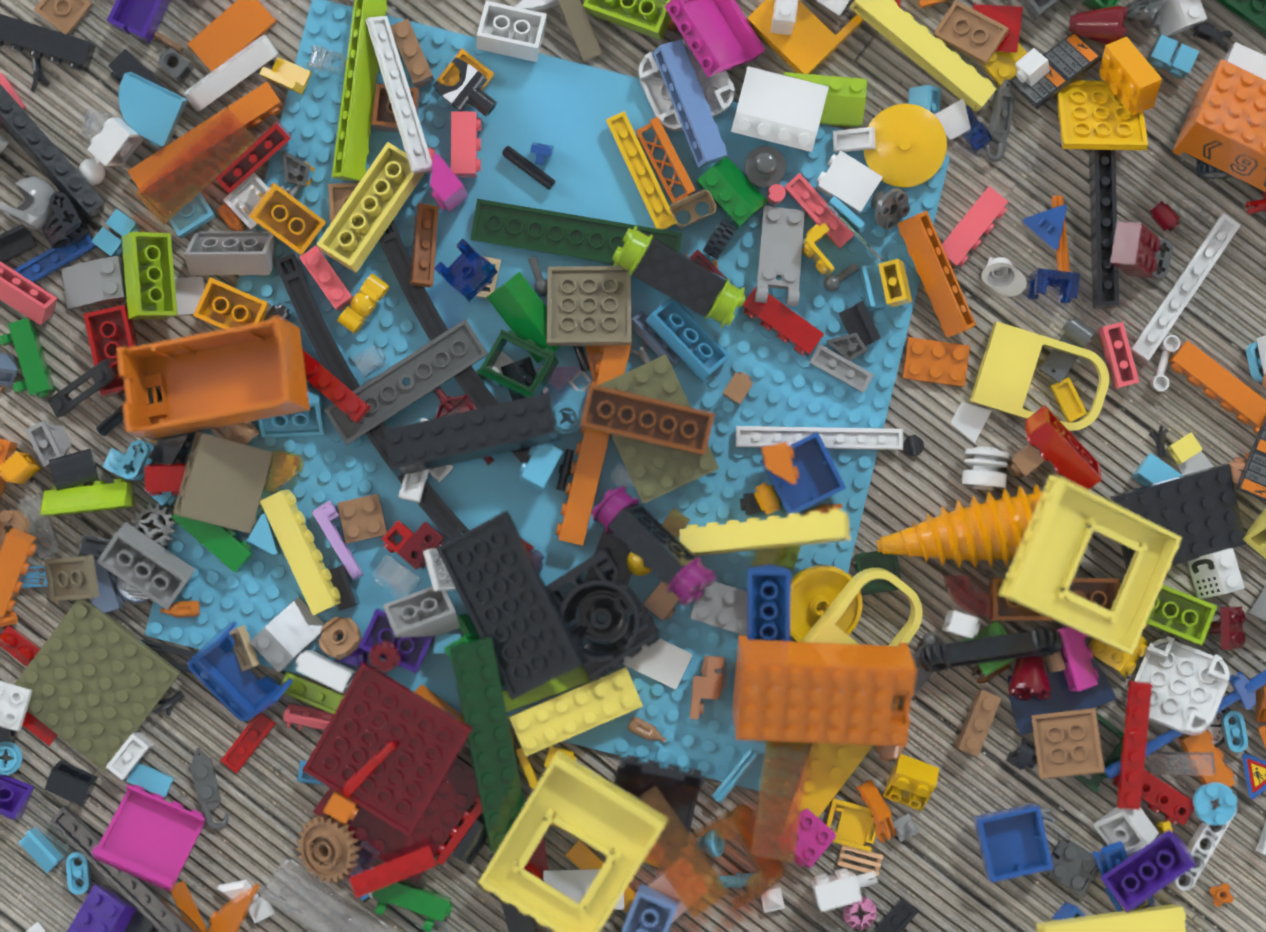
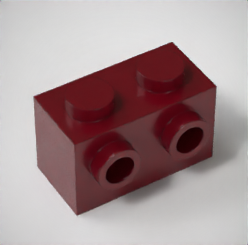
(424, 538)

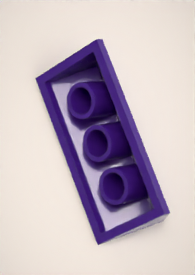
(13, 797)
(1149, 870)

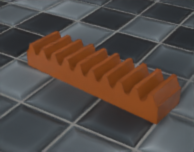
(424, 245)

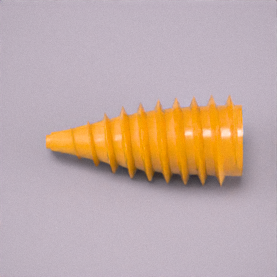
(970, 533)

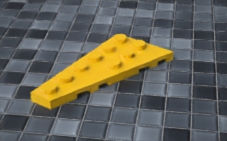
(827, 771)

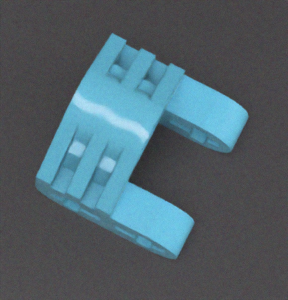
(124, 463)

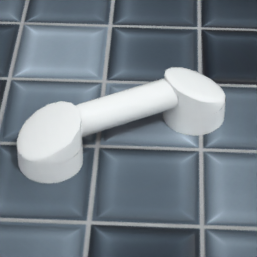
(1168, 345)

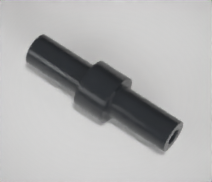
(564, 470)

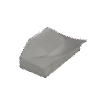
(48, 441)

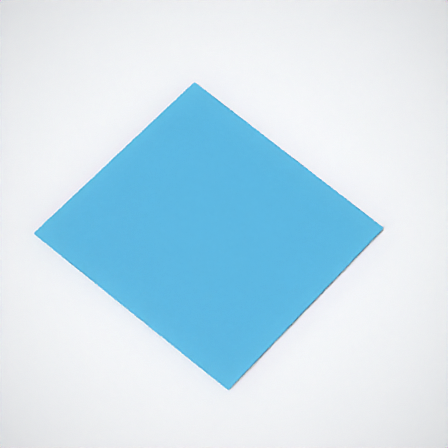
(568, 109)

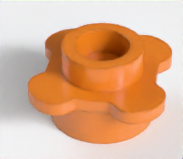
(1215, 894)

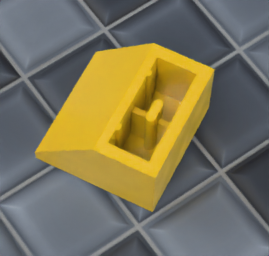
(911, 782)

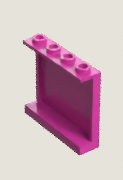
(716, 33)
(150, 837)

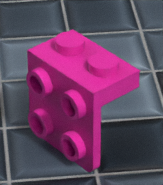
(812, 839)

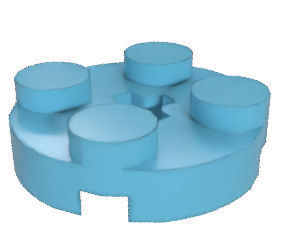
(1226, 800)

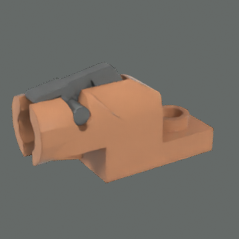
(709, 684)

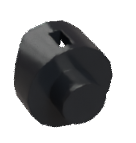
(1023, 756)

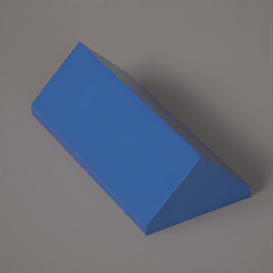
(769, 603)

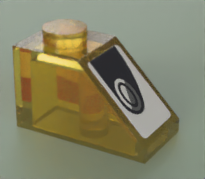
(283, 469)

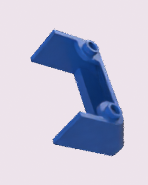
(237, 690)

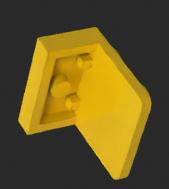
(811, 250)
(1121, 661)

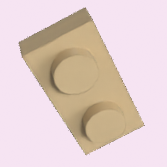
(243, 648)

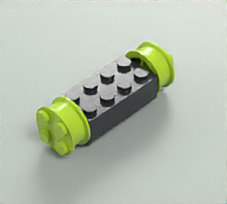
(679, 276)

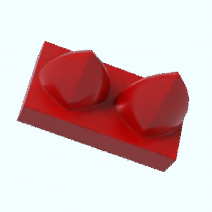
(18, 645)

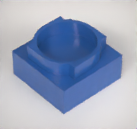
(816, 479)
(1013, 842)

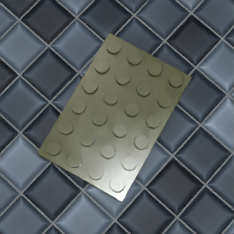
(650, 466)

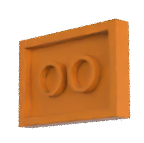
(936, 362)

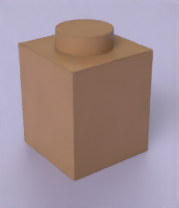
(738, 387)

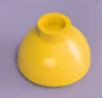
(636, 565)

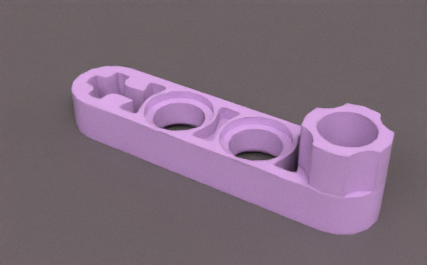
(324, 515)

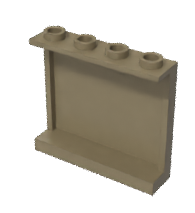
(223, 482)

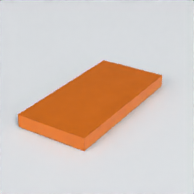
(231, 32)

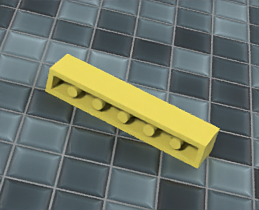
(301, 551)

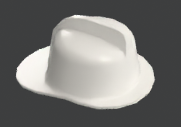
(1003, 277)

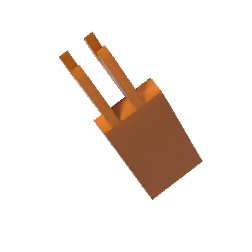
(879, 809)

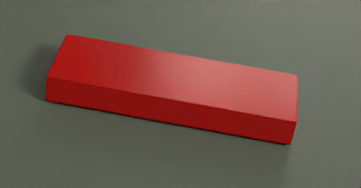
(248, 742)

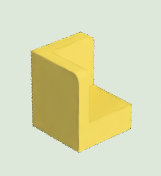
(1184, 448)

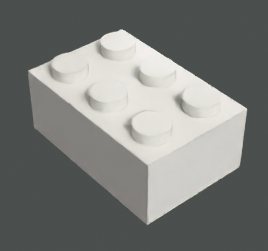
(511, 31)

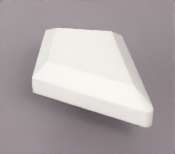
(234, 889)

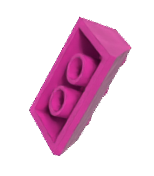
(446, 187)
(1077, 660)

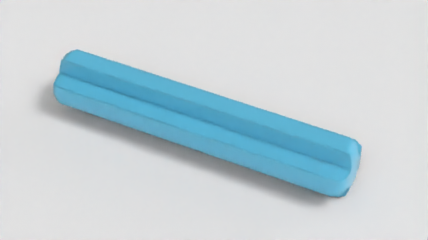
(735, 775)

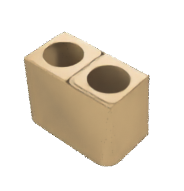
(683, 205)

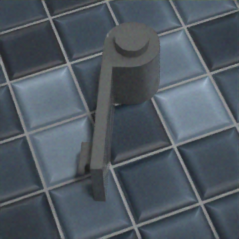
(1058, 362)

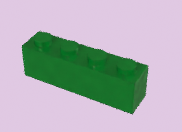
(219, 541)

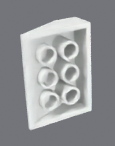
(779, 109)

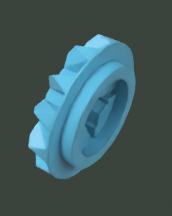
(568, 406)
(13, 764)

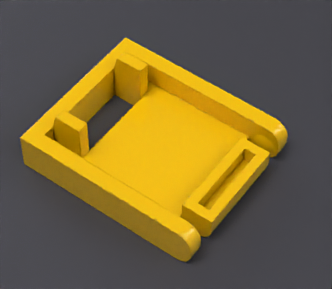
(854, 826)

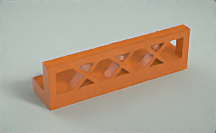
(671, 155)

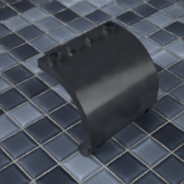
(677, 786)

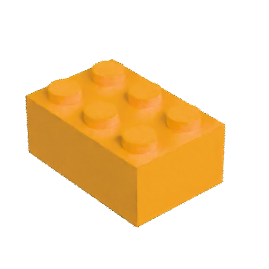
(1129, 76)
(287, 218)
(229, 307)

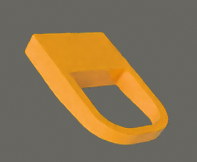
(810, 39)

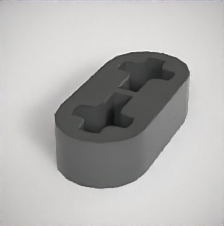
(1164, 260)

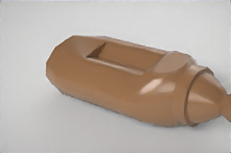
(645, 730)

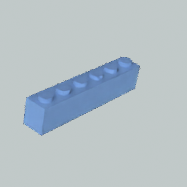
(690, 103)

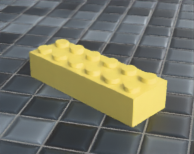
(370, 208)
(576, 711)

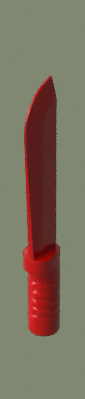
(354, 782)

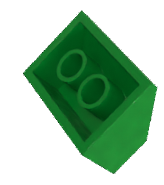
(732, 192)

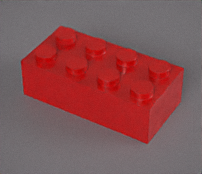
(106, 332)
(1062, 449)

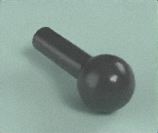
(832, 283)
(541, 284)

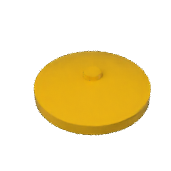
(907, 144)
(813, 593)

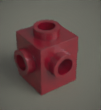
(392, 653)

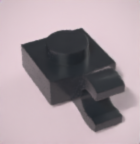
(1208, 33)

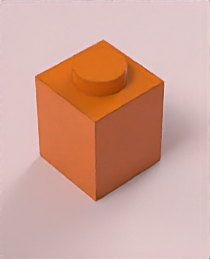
(341, 808)

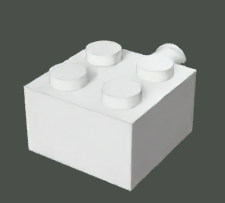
(840, 888)

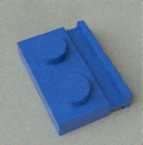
(1109, 857)

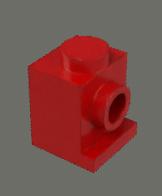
(398, 528)

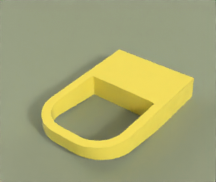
(1010, 368)
(827, 632)

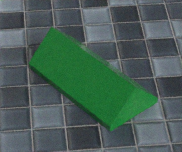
(522, 311)

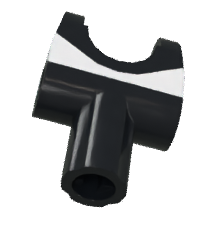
(467, 90)

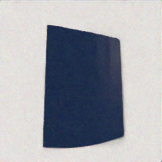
(1060, 699)

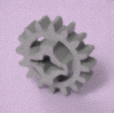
(156, 518)

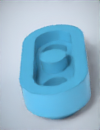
(1254, 362)
(1234, 730)
(77, 872)

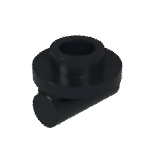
(913, 445)

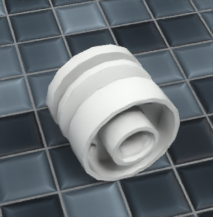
(985, 468)

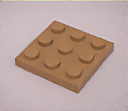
(1067, 744)

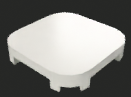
(717, 90)
(1184, 685)

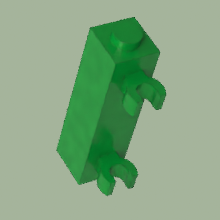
(31, 358)
(414, 899)

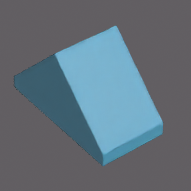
(264, 536)

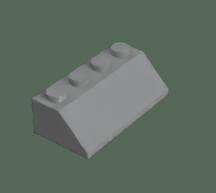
(231, 253)
(146, 565)

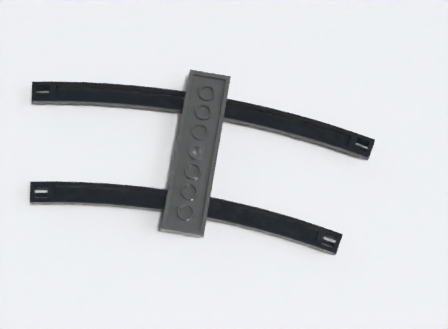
(444, 357)

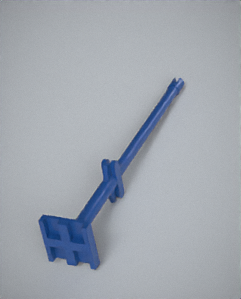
(1242, 691)

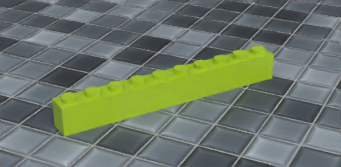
(357, 95)

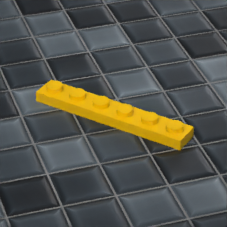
(641, 171)

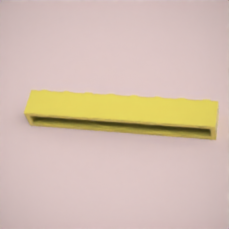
(926, 50)
(766, 534)

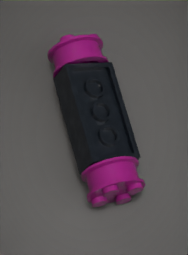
(654, 545)

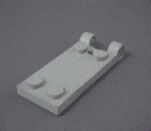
(780, 253)

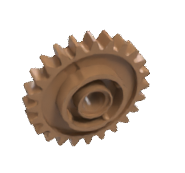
(328, 848)

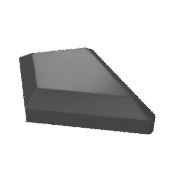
(295, 170)
(849, 346)

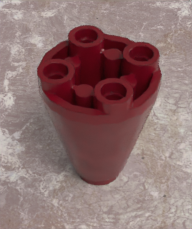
(1100, 25)
(1030, 679)

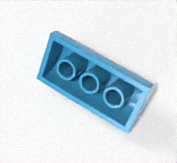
(687, 338)

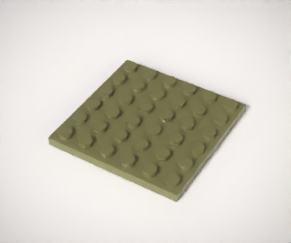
(95, 682)

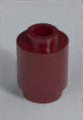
(1165, 216)

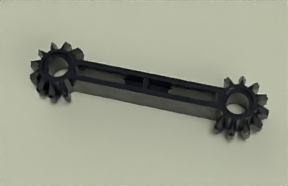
(1033, 643)

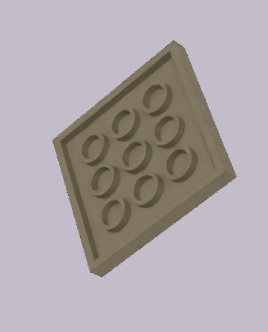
(588, 306)

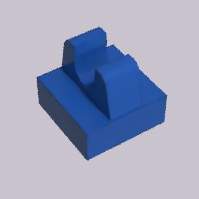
(541, 152)

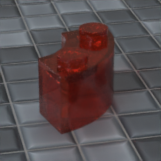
(966, 596)

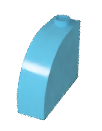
(150, 108)

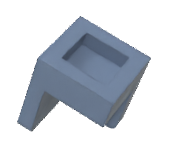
(7, 369)

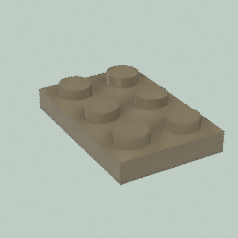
(72, 578)

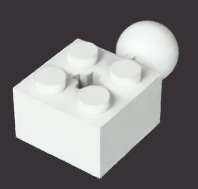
(111, 148)

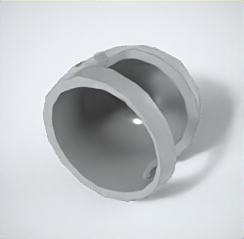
(35, 208)

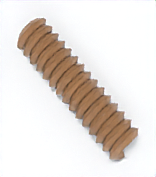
(168, 42)

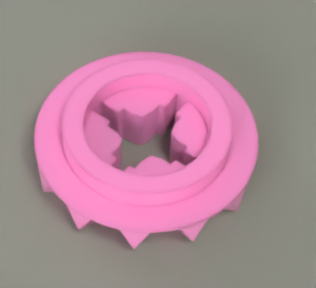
(867, 919)

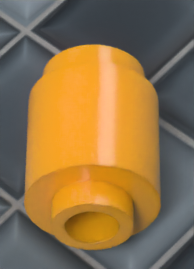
(767, 498)

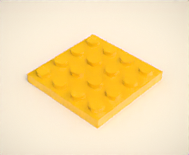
(1097, 119)

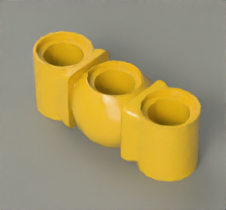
(363, 303)

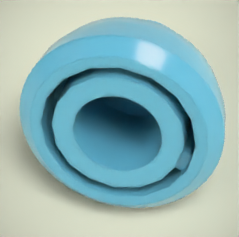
(711, 844)

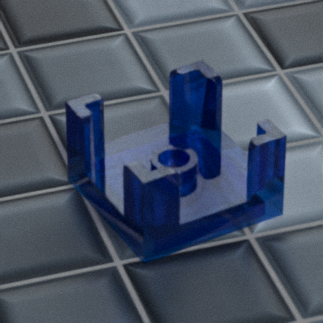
(468, 272)
(1066, 281)

